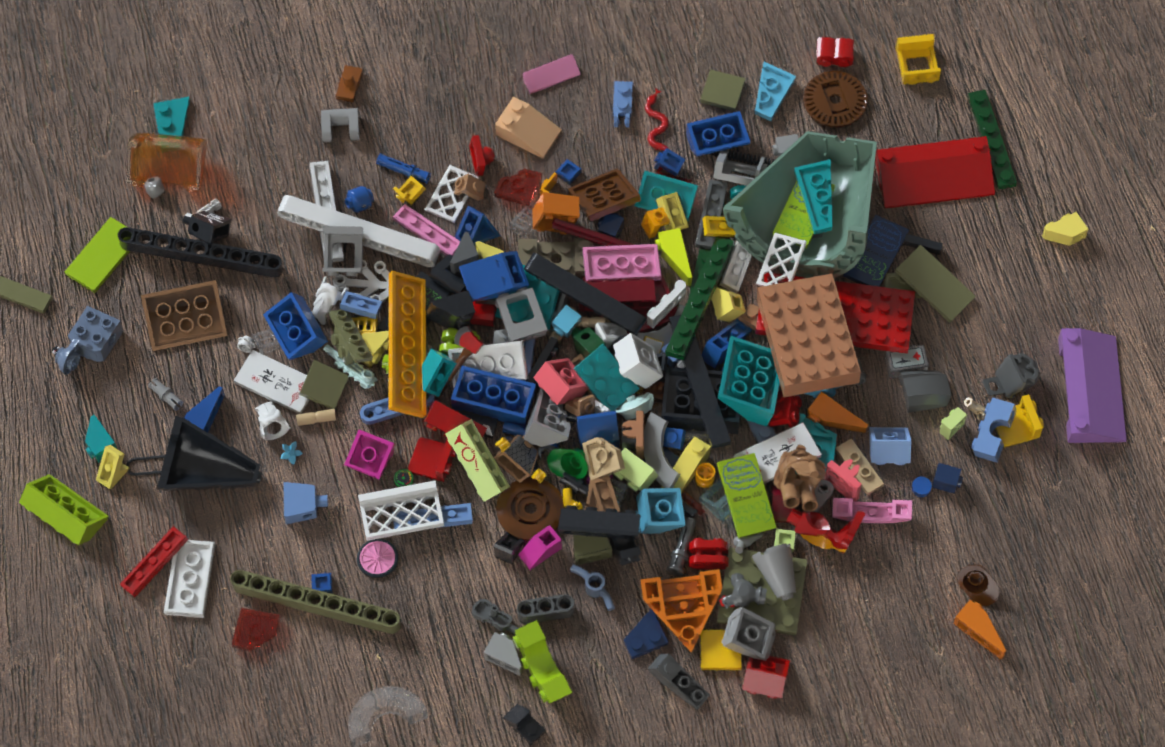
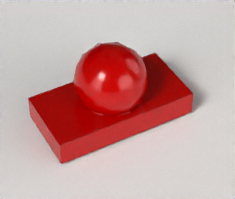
(480, 155)

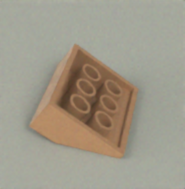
(184, 315)

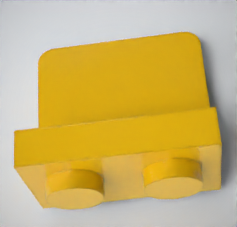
(1025, 425)

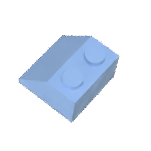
(889, 445)

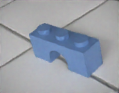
(997, 414)

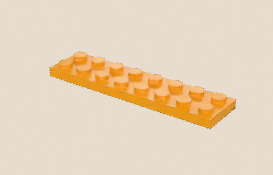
(407, 343)

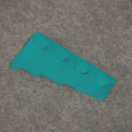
(815, 189)

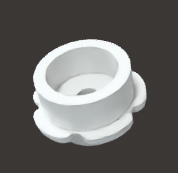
(246, 344)

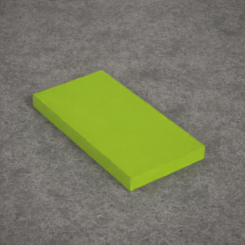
(98, 257)

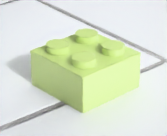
(952, 423)

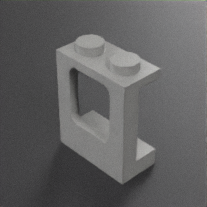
(724, 168)
(343, 234)
(527, 329)

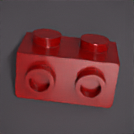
(786, 410)

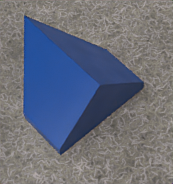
(477, 226)

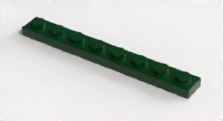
(699, 298)

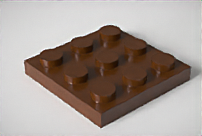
(604, 194)

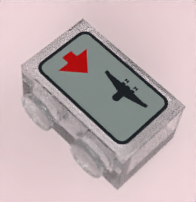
(901, 362)

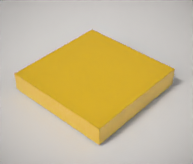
(715, 655)

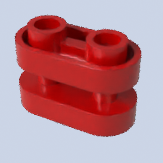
(708, 554)

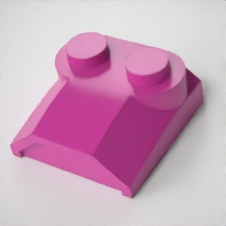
(369, 454)

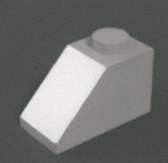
(503, 653)

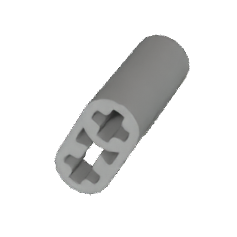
(340, 117)

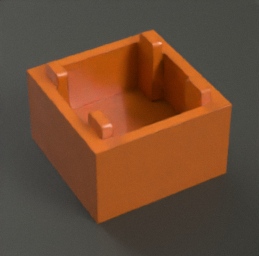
(554, 206)

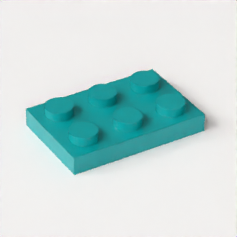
(657, 185)
(604, 379)

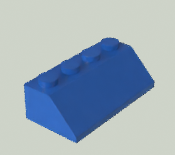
(493, 395)

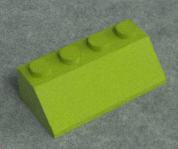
(63, 509)

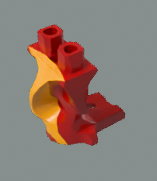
(817, 531)

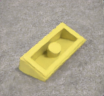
(674, 211)

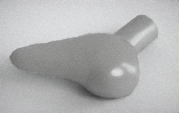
(745, 542)

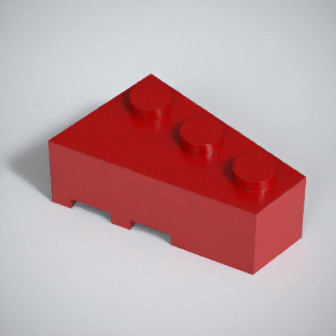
(446, 419)

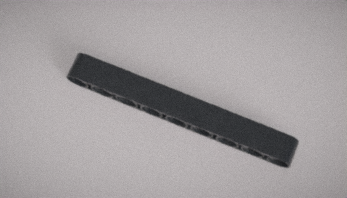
(193, 246)

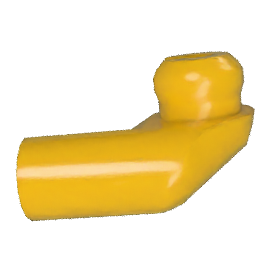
(568, 500)

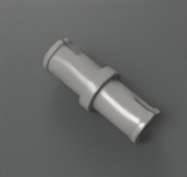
(165, 394)

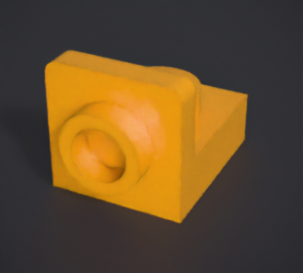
(653, 221)

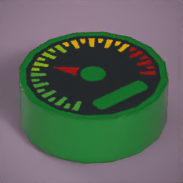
(403, 478)

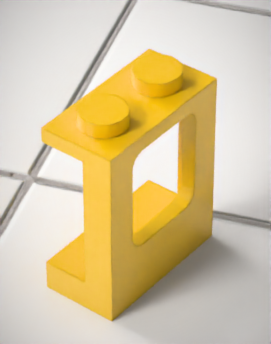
(917, 47)

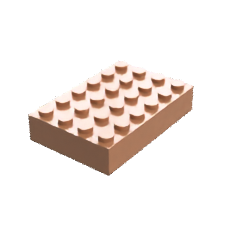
(808, 335)

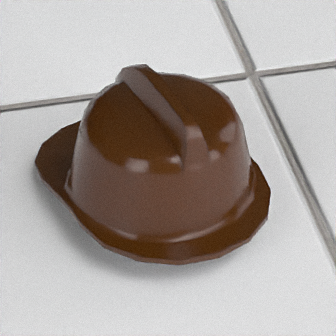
(978, 584)

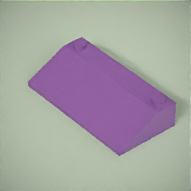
(1092, 386)

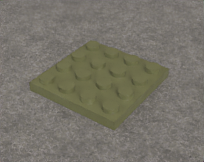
(781, 613)

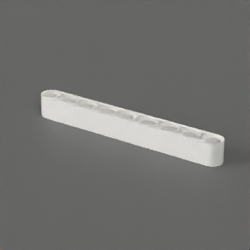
(374, 235)

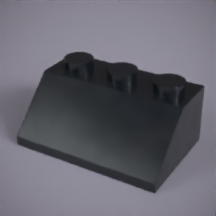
(452, 311)

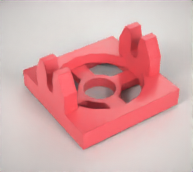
(845, 482)

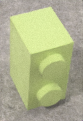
(636, 472)

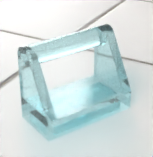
(721, 507)

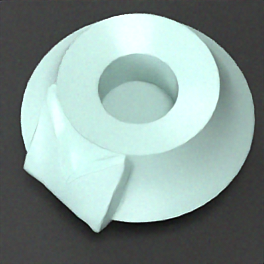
(633, 404)

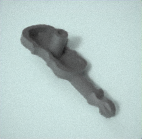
(488, 612)

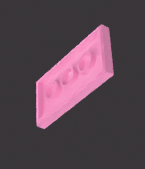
(621, 262)

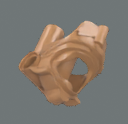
(803, 484)

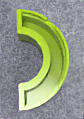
(540, 663)

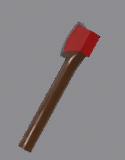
(471, 344)

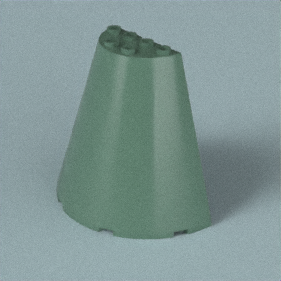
(761, 203)

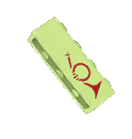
(477, 460)

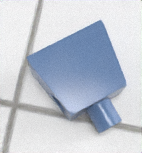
(301, 502)

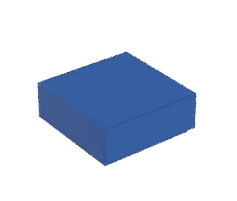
(568, 171)
(322, 582)

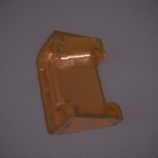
(170, 157)

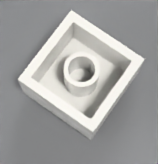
(637, 361)

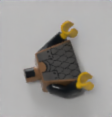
(518, 458)

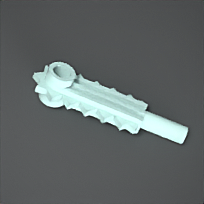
(354, 370)

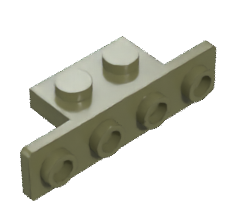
(348, 339)

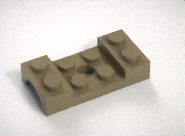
(568, 252)

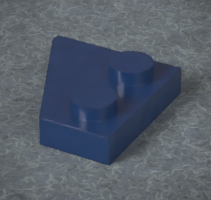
(645, 636)

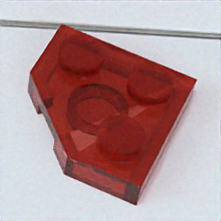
(519, 187)
(254, 629)

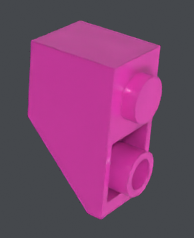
(540, 547)

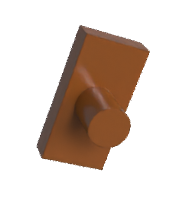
(349, 83)

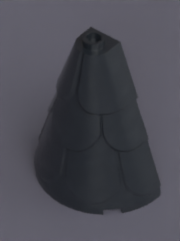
(204, 462)

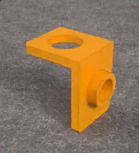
(548, 184)

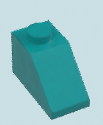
(436, 371)
(97, 439)

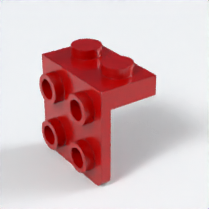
(432, 459)

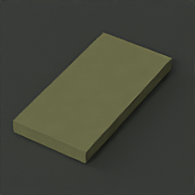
(935, 283)

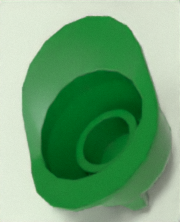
(569, 461)

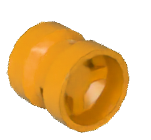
(705, 470)

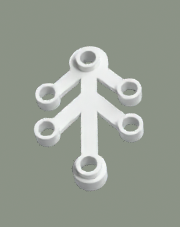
(371, 284)

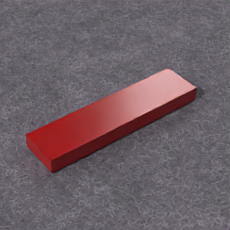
(154, 561)

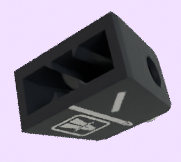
(207, 226)

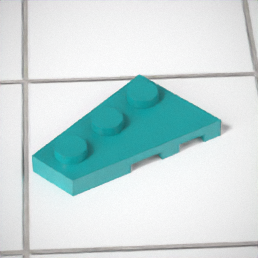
(171, 116)

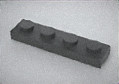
(712, 207)

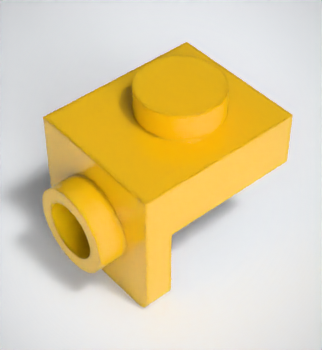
(409, 191)

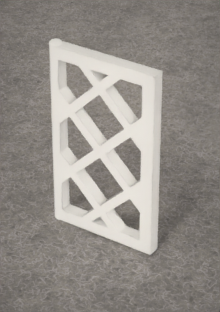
(459, 206)
(771, 251)

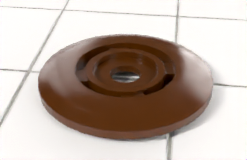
(826, 113)
(512, 505)

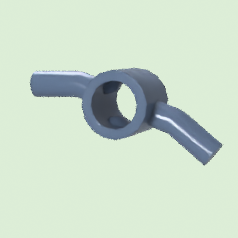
(594, 592)

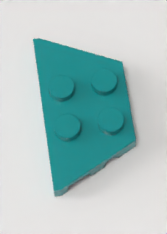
(823, 438)

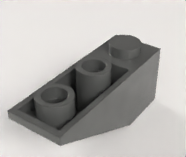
(678, 680)

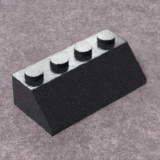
(599, 523)

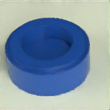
(921, 486)

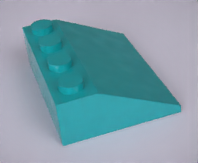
(749, 381)

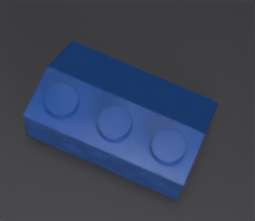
(717, 134)
(295, 326)

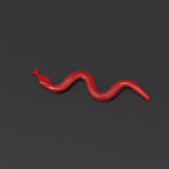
(665, 123)

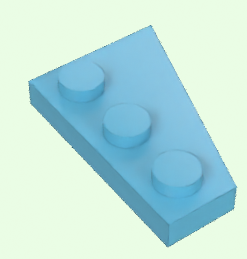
(772, 90)

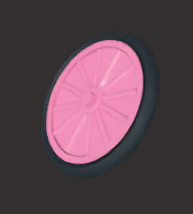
(377, 558)

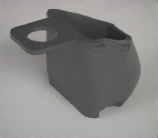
(1014, 376)

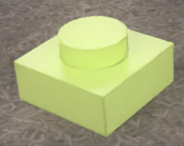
(785, 536)

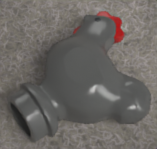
(743, 593)

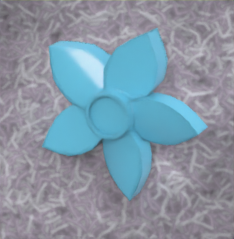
(290, 452)

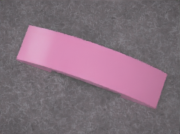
(875, 512)

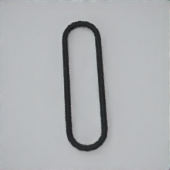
(144, 458)

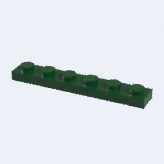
(988, 127)

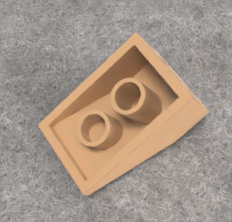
(526, 128)

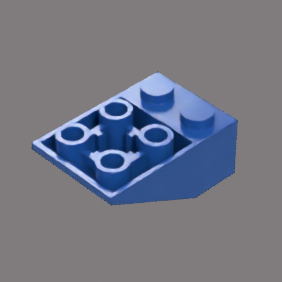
(494, 276)

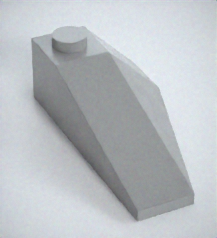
(547, 422)

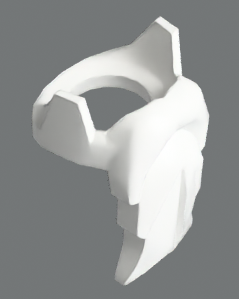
(326, 297)
(267, 415)

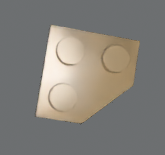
(602, 458)

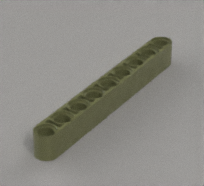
(322, 608)

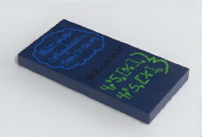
(881, 250)

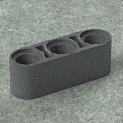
(552, 602)

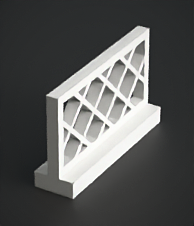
(399, 498)

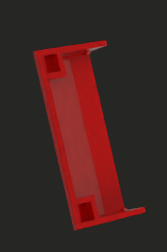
(935, 172)

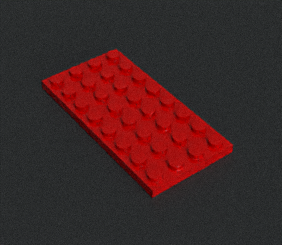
(874, 315)

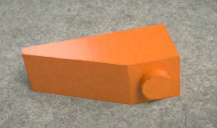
(832, 414)
(977, 624)

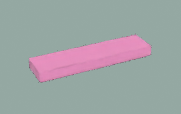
(426, 229)

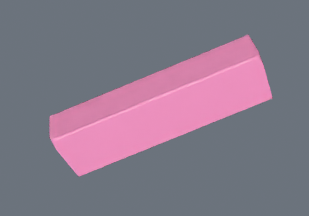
(551, 74)

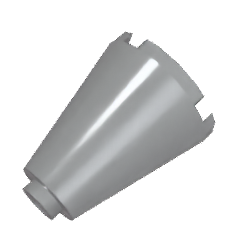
(778, 570)

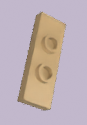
(866, 475)

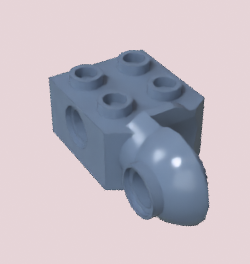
(91, 338)

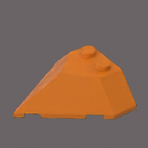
(683, 602)

